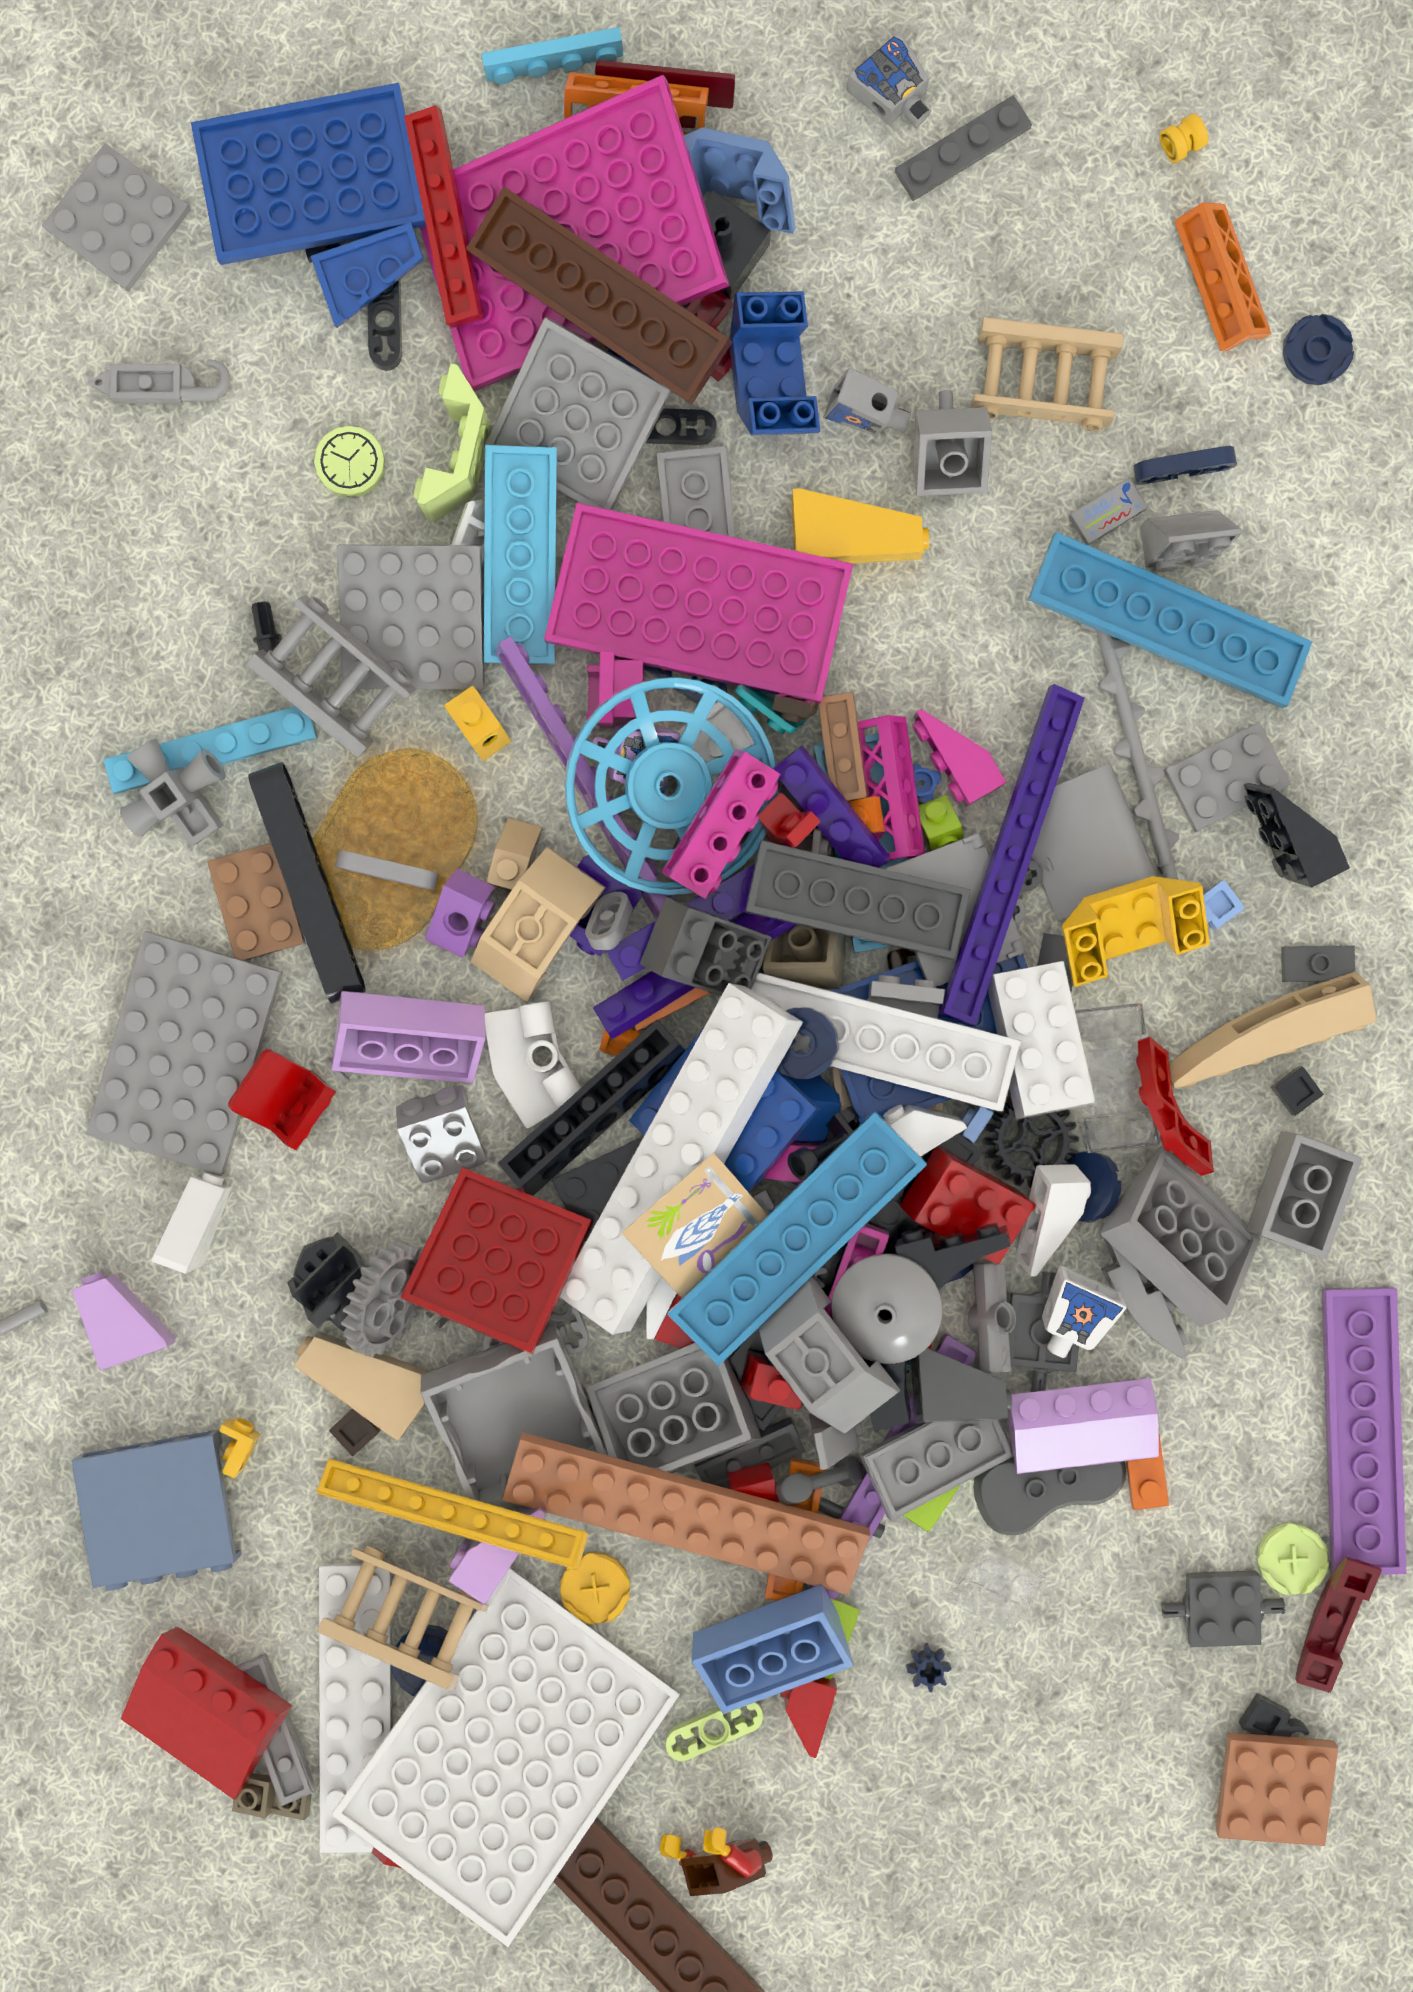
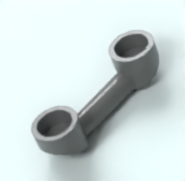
(798, 1486)

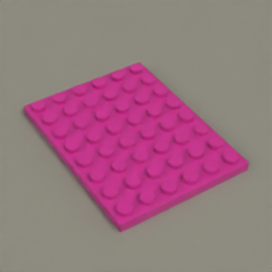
(615, 181)

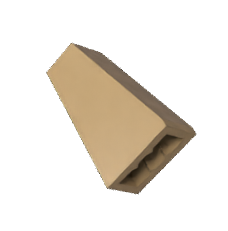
(375, 1387)

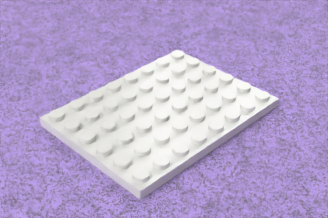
(511, 1767)

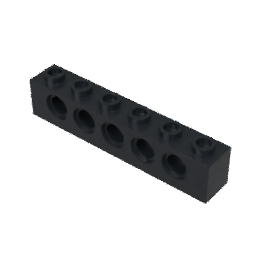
(592, 1109)

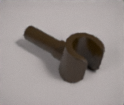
(898, 958)

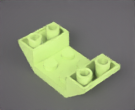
(442, 491)

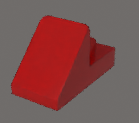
(785, 823)

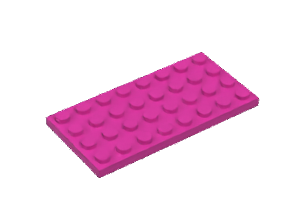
(698, 602)

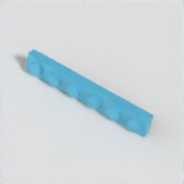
(226, 743)

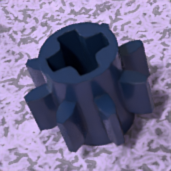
(937, 1671)

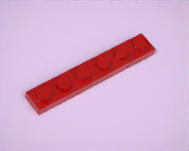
(443, 216)

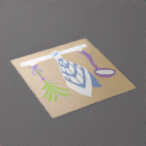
(695, 1224)

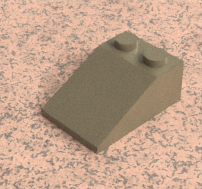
(807, 957)

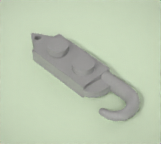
(158, 383)

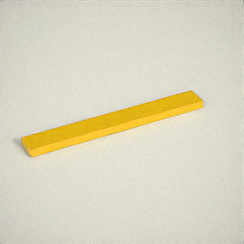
(453, 1514)

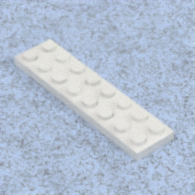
(904, 1044)
(352, 1700)

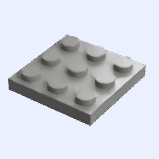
(116, 217)

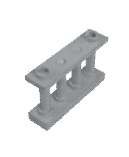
(299, 687)

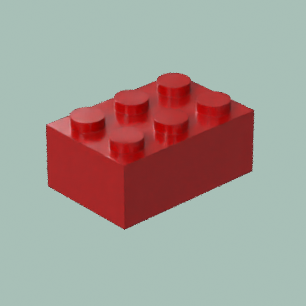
(961, 1197)

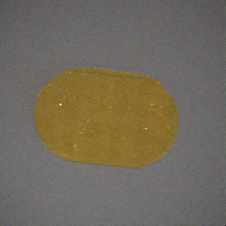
(403, 811)

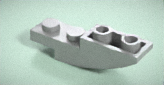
(1147, 1306)

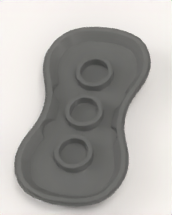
(1019, 1502)

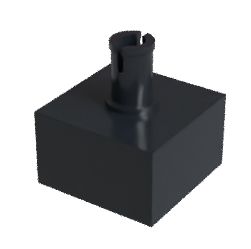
(739, 240)

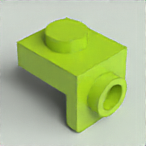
(940, 823)

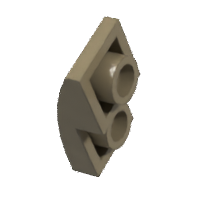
(260, 1800)

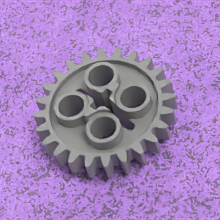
(376, 1305)

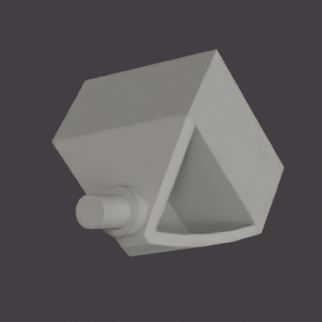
(951, 449)

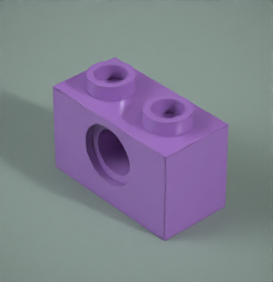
(460, 912)

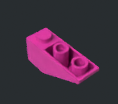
(965, 763)

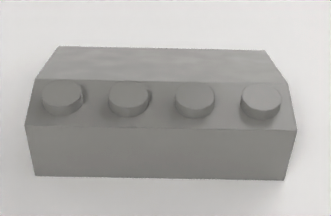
(1182, 1238)
(673, 1411)

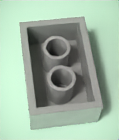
(1304, 1194)

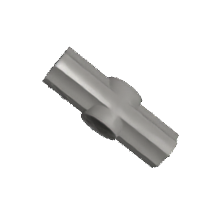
(992, 1318)

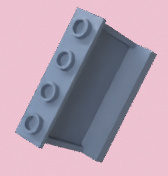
(154, 1510)

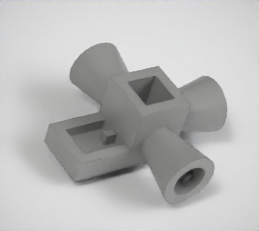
(174, 793)

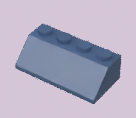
(771, 1649)

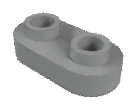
(608, 921)

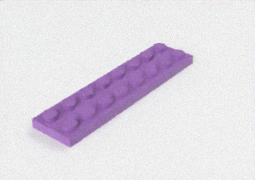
(1364, 1427)

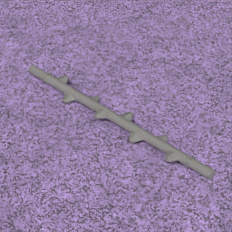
(1132, 748)

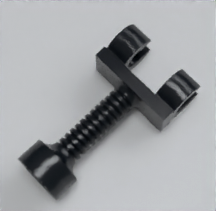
(805, 1161)

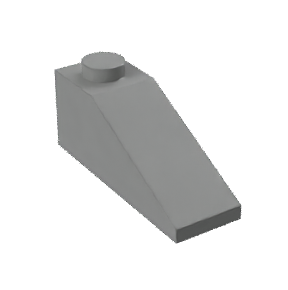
(832, 1444)

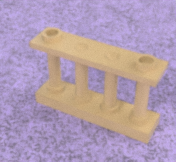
(1066, 343)
(374, 1641)

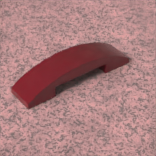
(1332, 1622)

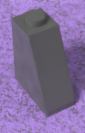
(955, 1391)

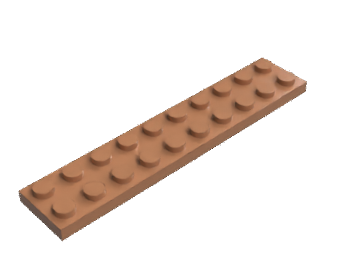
(685, 1513)

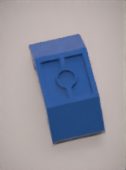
(770, 364)

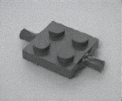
(1030, 1338)
(1223, 1608)

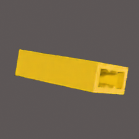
(854, 530)

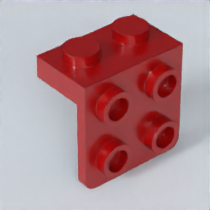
(282, 1097)

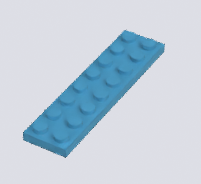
(1169, 620)
(797, 1238)

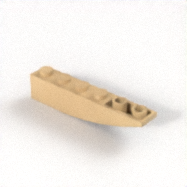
(1278, 1028)

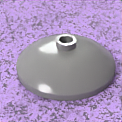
(893, 1285)

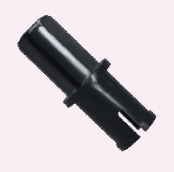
(265, 628)

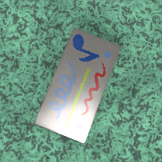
(1108, 511)

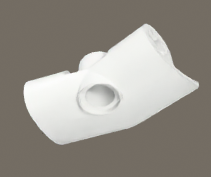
(512, 1045)

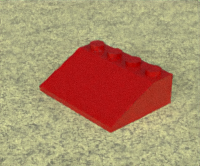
(204, 1710)

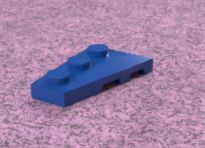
(365, 269)

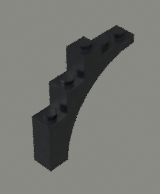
(942, 1263)

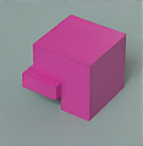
(608, 679)

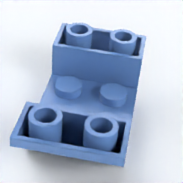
(743, 170)

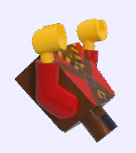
(721, 1864)

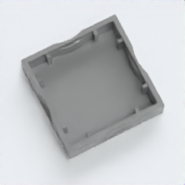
(497, 1395)

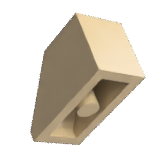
(513, 853)

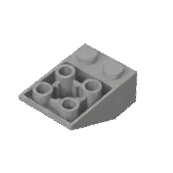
(1186, 539)

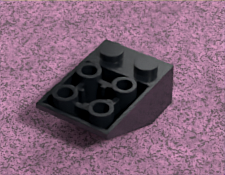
(1301, 845)

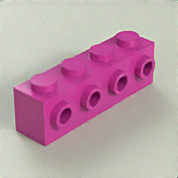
(721, 823)

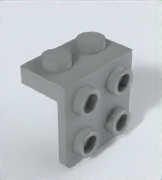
(920, 999)
(439, 1134)

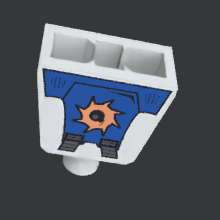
(1079, 1311)

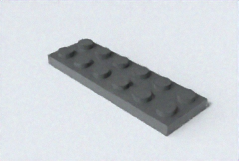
(857, 900)

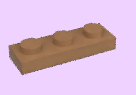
(843, 745)

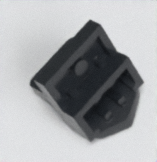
(325, 1278)

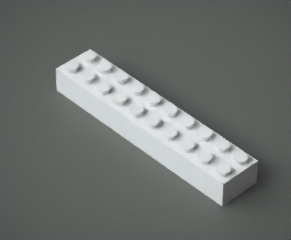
(697, 1118)

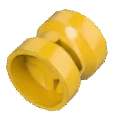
(1183, 138)

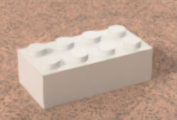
(1051, 1061)

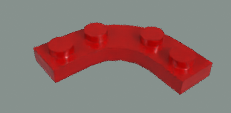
(1158, 1095)

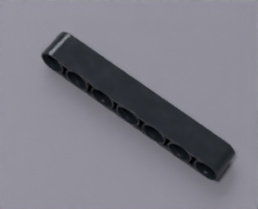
(306, 881)

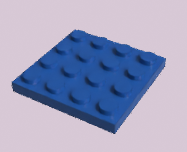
(766, 1136)

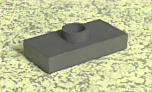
(1316, 962)

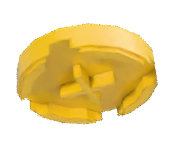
(596, 1589)

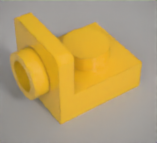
(238, 1452)

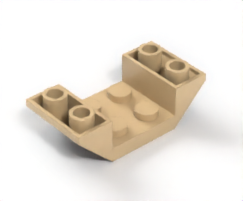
(535, 923)

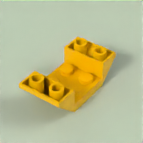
(1133, 919)

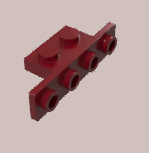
(720, 85)

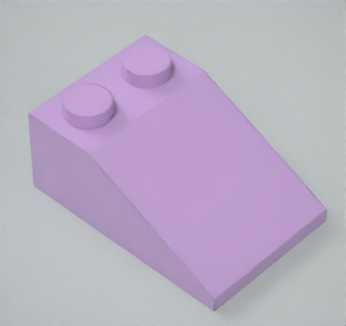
(482, 1566)

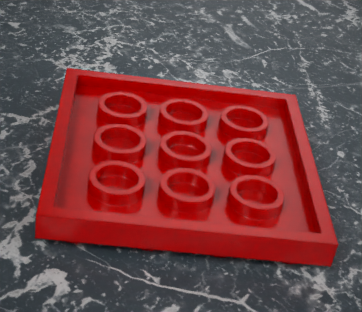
(497, 1260)

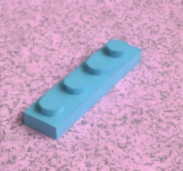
(564, 53)

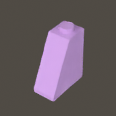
(117, 1321)

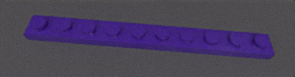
(1011, 856)

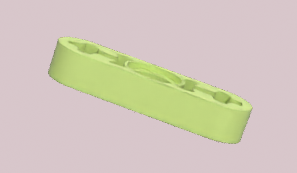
(686, 1730)

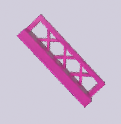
(899, 783)

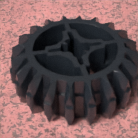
(1036, 1156)

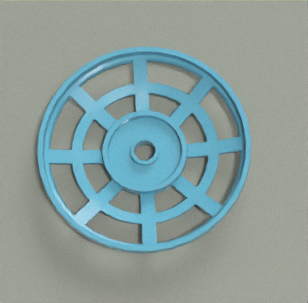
(648, 770)

